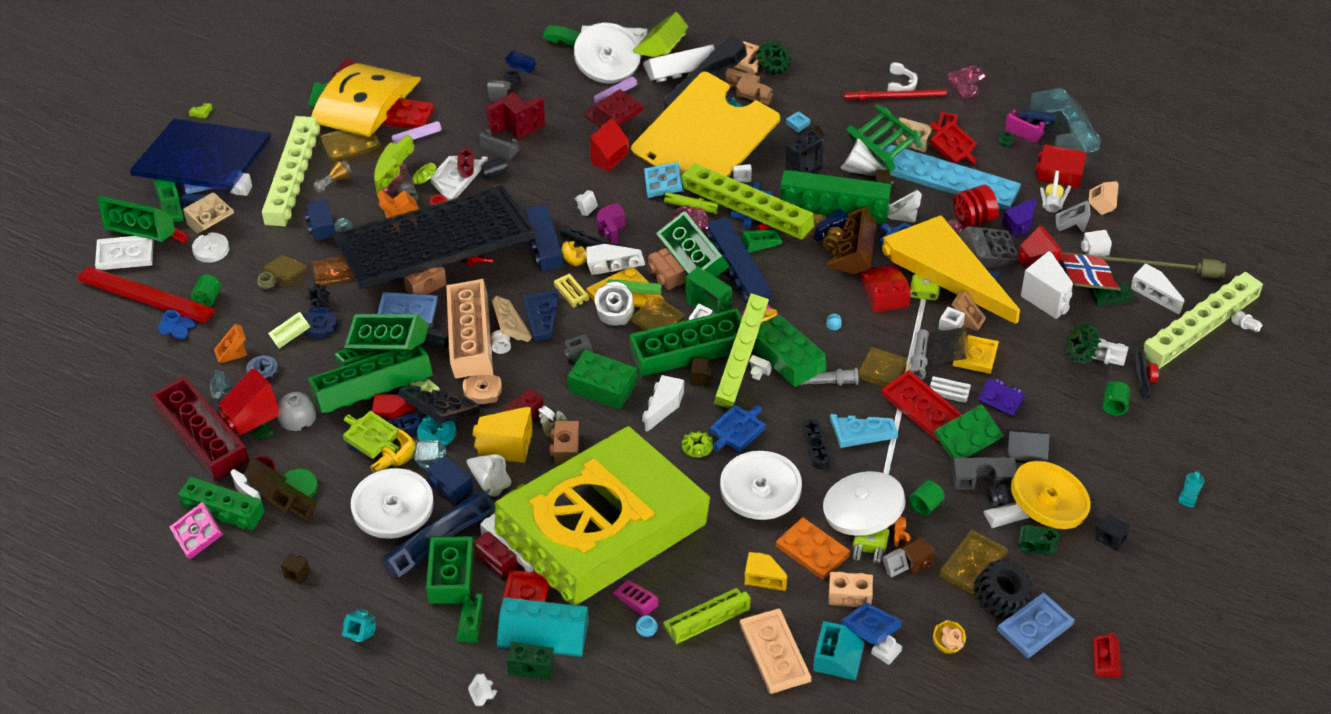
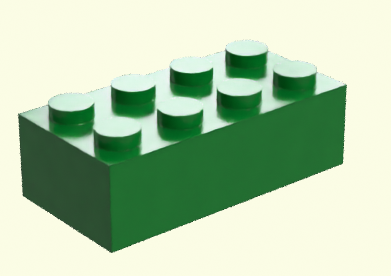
(691, 246)
(789, 351)

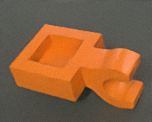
(898, 533)

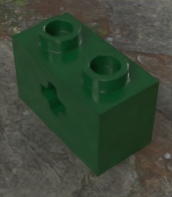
(531, 661)

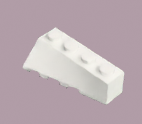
(676, 63)

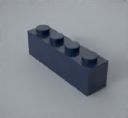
(546, 243)

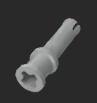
(919, 358)
(839, 376)

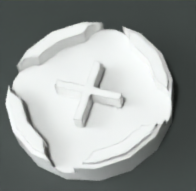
(210, 247)

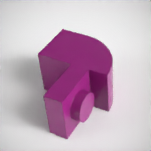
(609, 220)

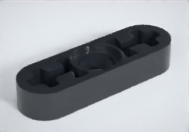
(814, 451)

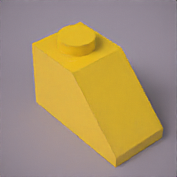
(764, 572)

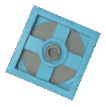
(663, 179)

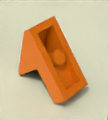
(231, 345)

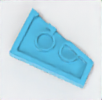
(862, 431)

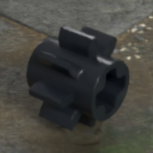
(318, 295)

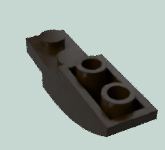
(277, 491)

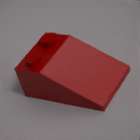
(886, 288)

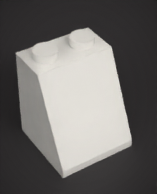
(1047, 286)

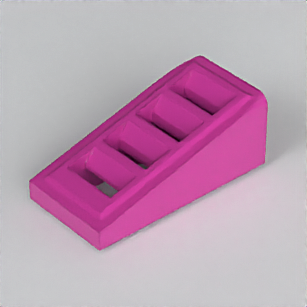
(641, 609)

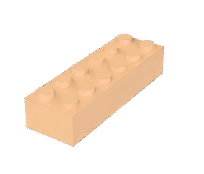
(469, 329)

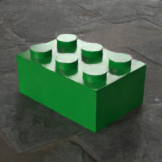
(602, 379)
(450, 569)

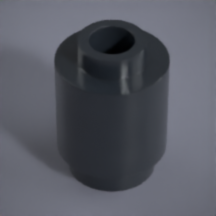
(494, 168)

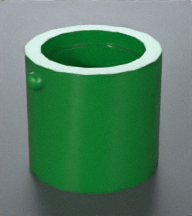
(206, 290)
(1116, 398)
(926, 498)

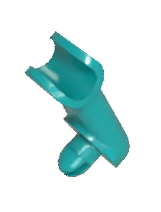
(1192, 487)

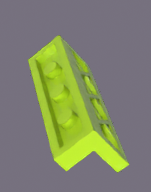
(707, 615)

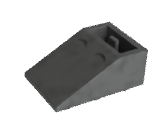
(990, 246)

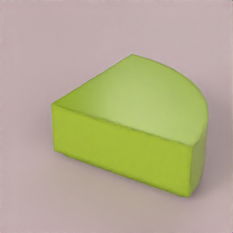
(202, 111)

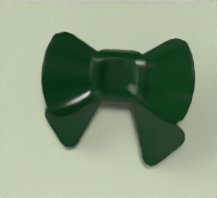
(264, 431)

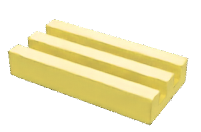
(561, 283)

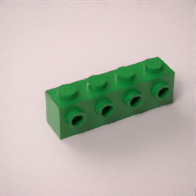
(222, 503)

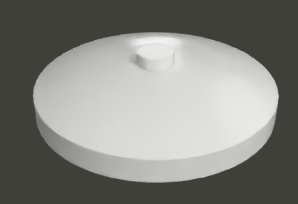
(606, 53)
(760, 485)
(392, 503)
(864, 503)

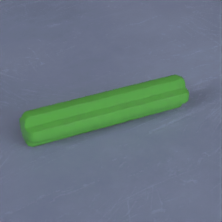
(640, 287)

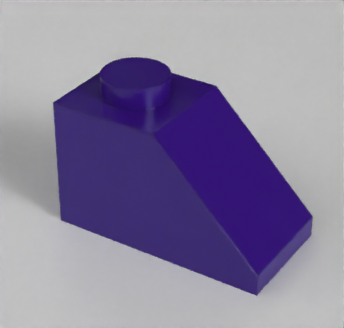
(1019, 218)

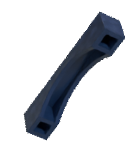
(415, 548)

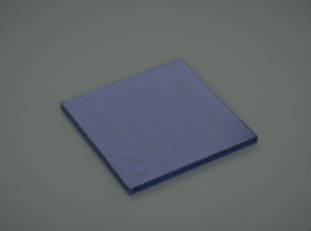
(201, 154)

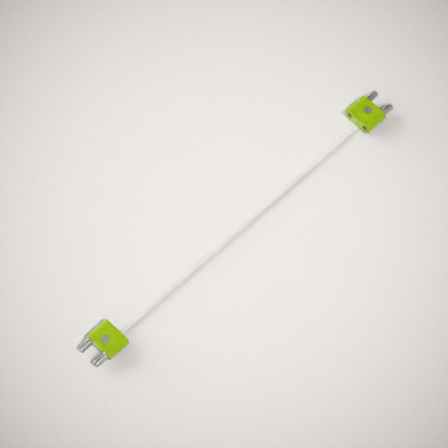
(877, 542)

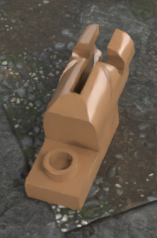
(748, 86)

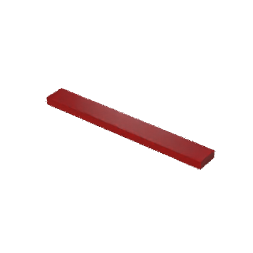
(146, 294)

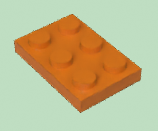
(812, 548)

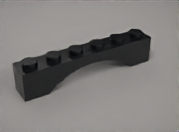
(727, 55)

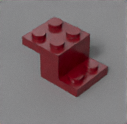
(616, 106)
(515, 115)

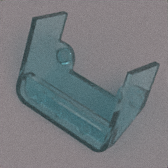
(1082, 135)

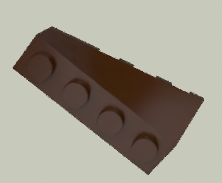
(856, 243)

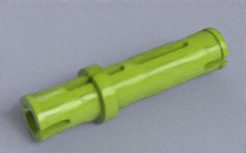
(692, 202)

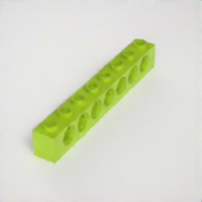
(748, 201)

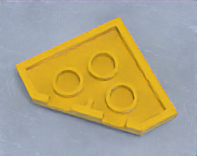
(628, 274)

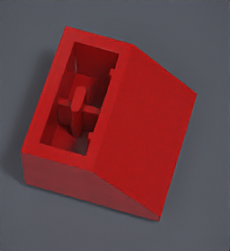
(608, 146)

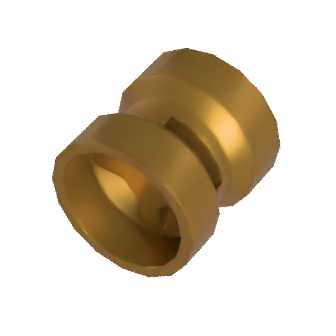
(831, 240)

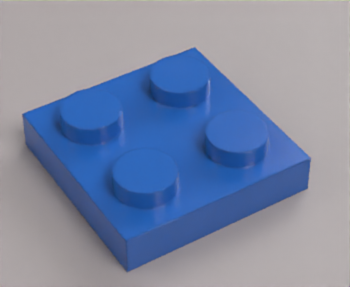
(871, 623)

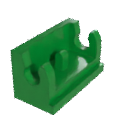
(470, 619)

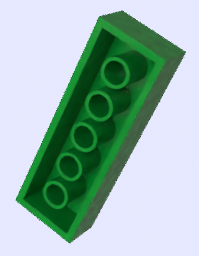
(828, 193)
(680, 342)
(369, 377)

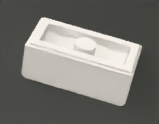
(1005, 514)

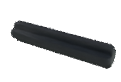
(1142, 374)

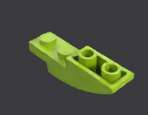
(389, 161)

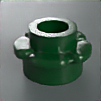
(1006, 139)

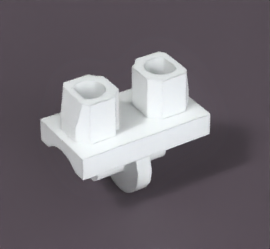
(1111, 352)

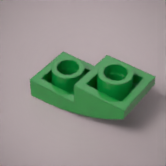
(557, 33)

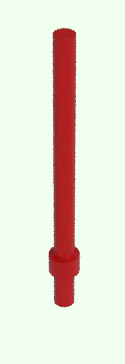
(861, 95)

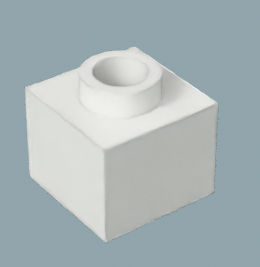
(243, 186)
(951, 319)

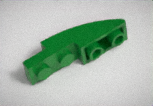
(168, 199)

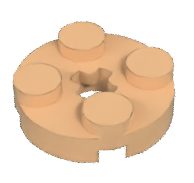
(489, 394)

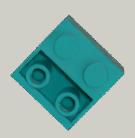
(838, 651)

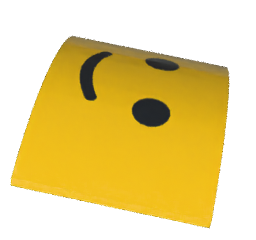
(360, 98)

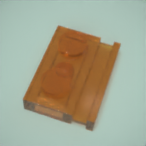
(331, 270)

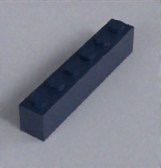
(742, 268)

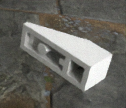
(1157, 287)

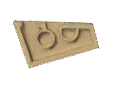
(509, 320)

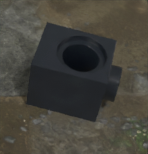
(1112, 532)

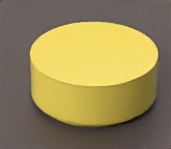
(1049, 189)

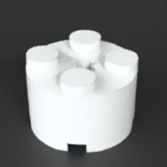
(614, 304)

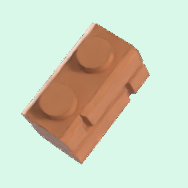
(666, 269)

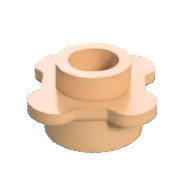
(952, 638)

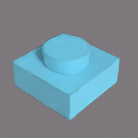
(798, 121)

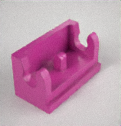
(1023, 128)

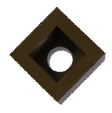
(883, 176)
(700, 371)
(295, 568)

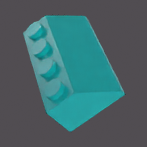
(543, 625)

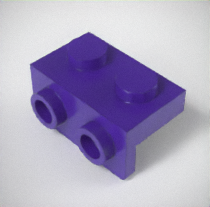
(1001, 397)

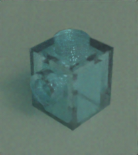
(429, 452)

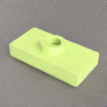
(289, 330)

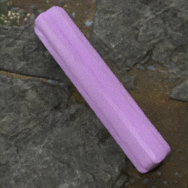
(624, 85)
(418, 132)

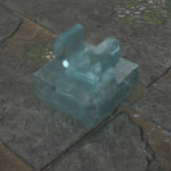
(219, 385)

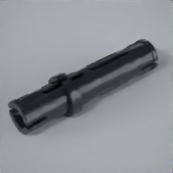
(581, 237)

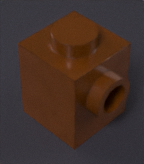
(919, 555)

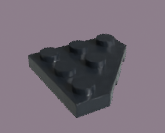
(439, 404)

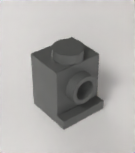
(576, 347)

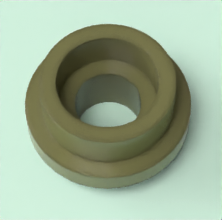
(266, 280)

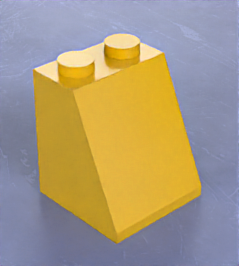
(505, 434)

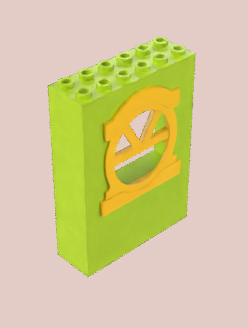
(654, 502)

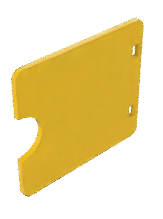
(705, 129)

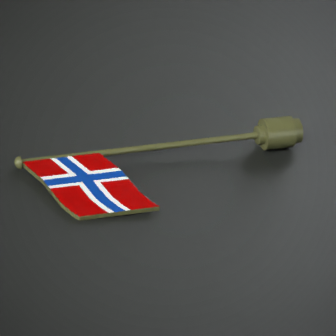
(1095, 273)

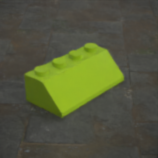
(662, 37)

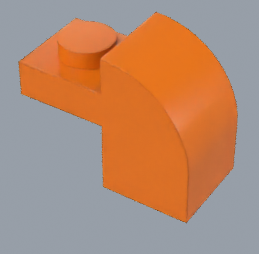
(400, 204)

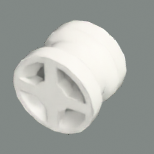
(500, 342)

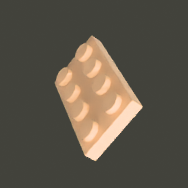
(775, 651)

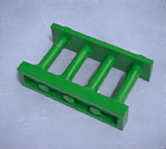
(885, 158)

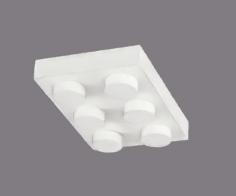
(123, 252)

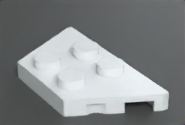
(448, 180)

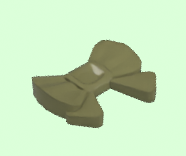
(547, 425)

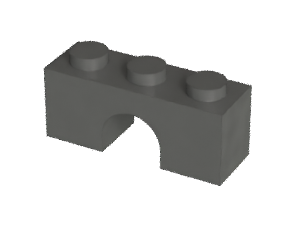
(967, 470)

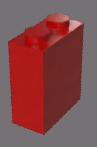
(1065, 160)

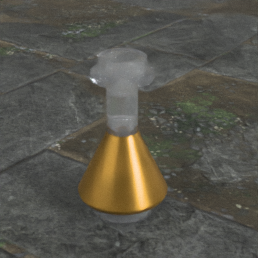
(339, 172)

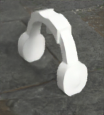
(897, 68)

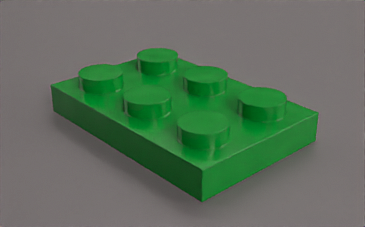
(969, 433)

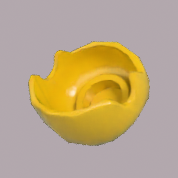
(573, 255)
(937, 636)

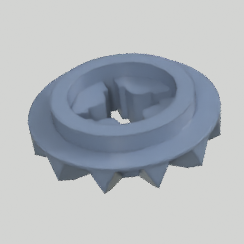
(269, 364)

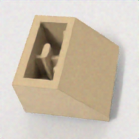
(206, 212)

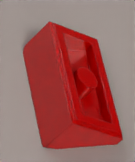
(1107, 656)

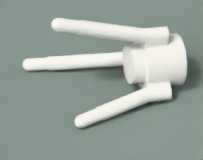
(1053, 202)

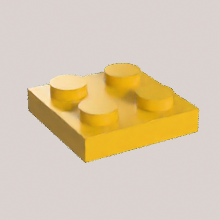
(980, 355)

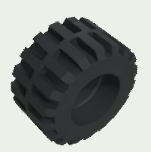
(1012, 579)

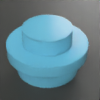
(646, 626)

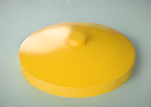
(1050, 495)

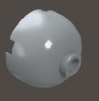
(296, 411)

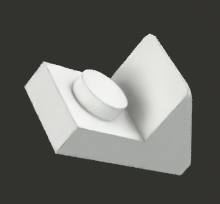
(905, 208)

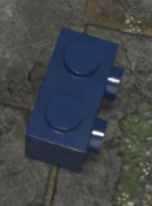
(320, 220)
(449, 479)

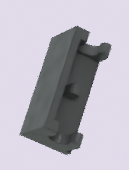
(498, 146)

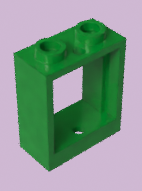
(701, 280)

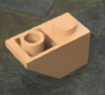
(1104, 197)

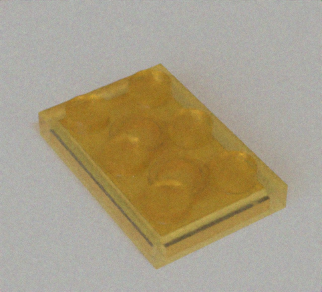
(345, 144)
(971, 559)

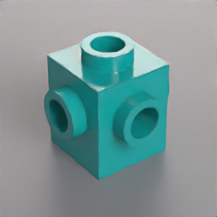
(359, 625)

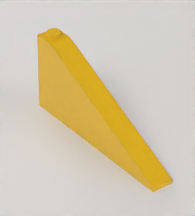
(943, 258)

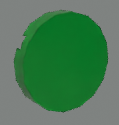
(303, 481)

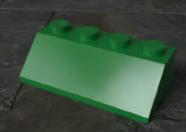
(135, 219)
(386, 332)

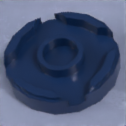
(321, 322)

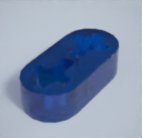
(521, 61)

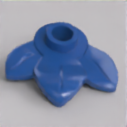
(175, 325)

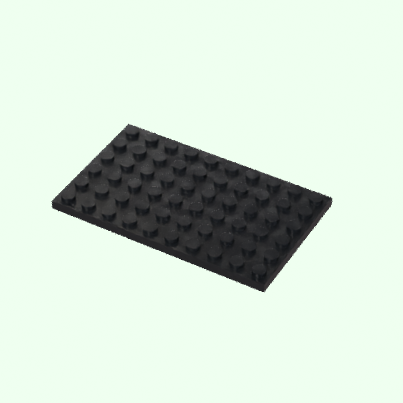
(432, 236)

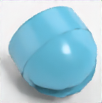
(834, 322)

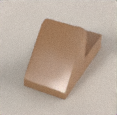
(973, 316)

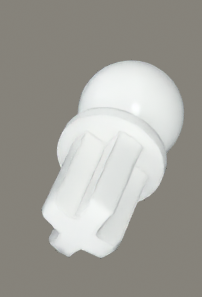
(1245, 321)

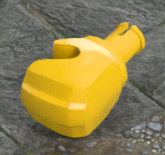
(401, 457)

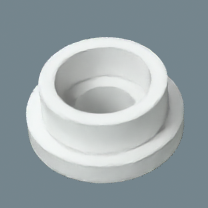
(547, 412)

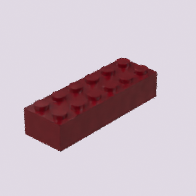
(199, 428)

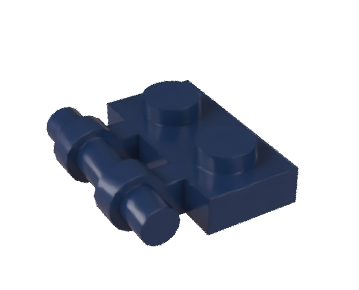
(1031, 115)

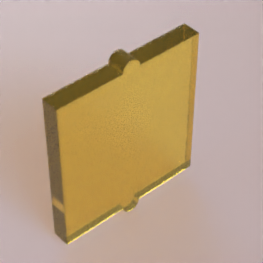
(285, 268)

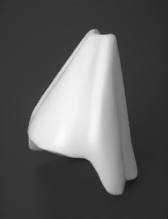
(861, 161)
(490, 473)

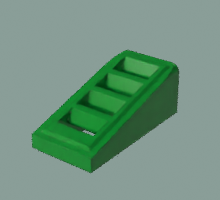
(760, 240)
(346, 357)

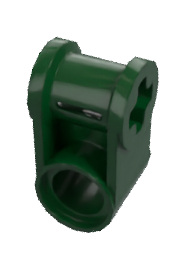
(1036, 540)

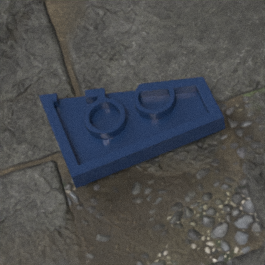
(541, 313)

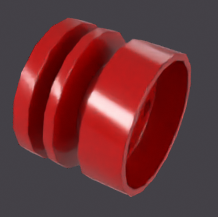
(975, 206)

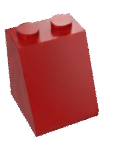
(249, 403)

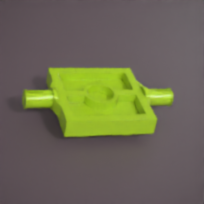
(371, 434)

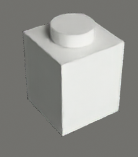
(1096, 243)

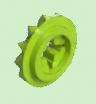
(424, 173)
(697, 450)

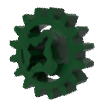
(779, 63)
(1083, 343)

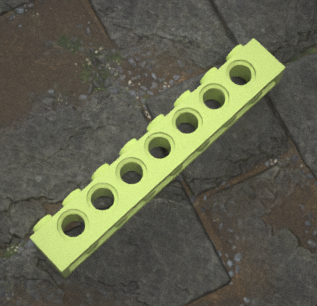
(290, 171)
(1202, 319)

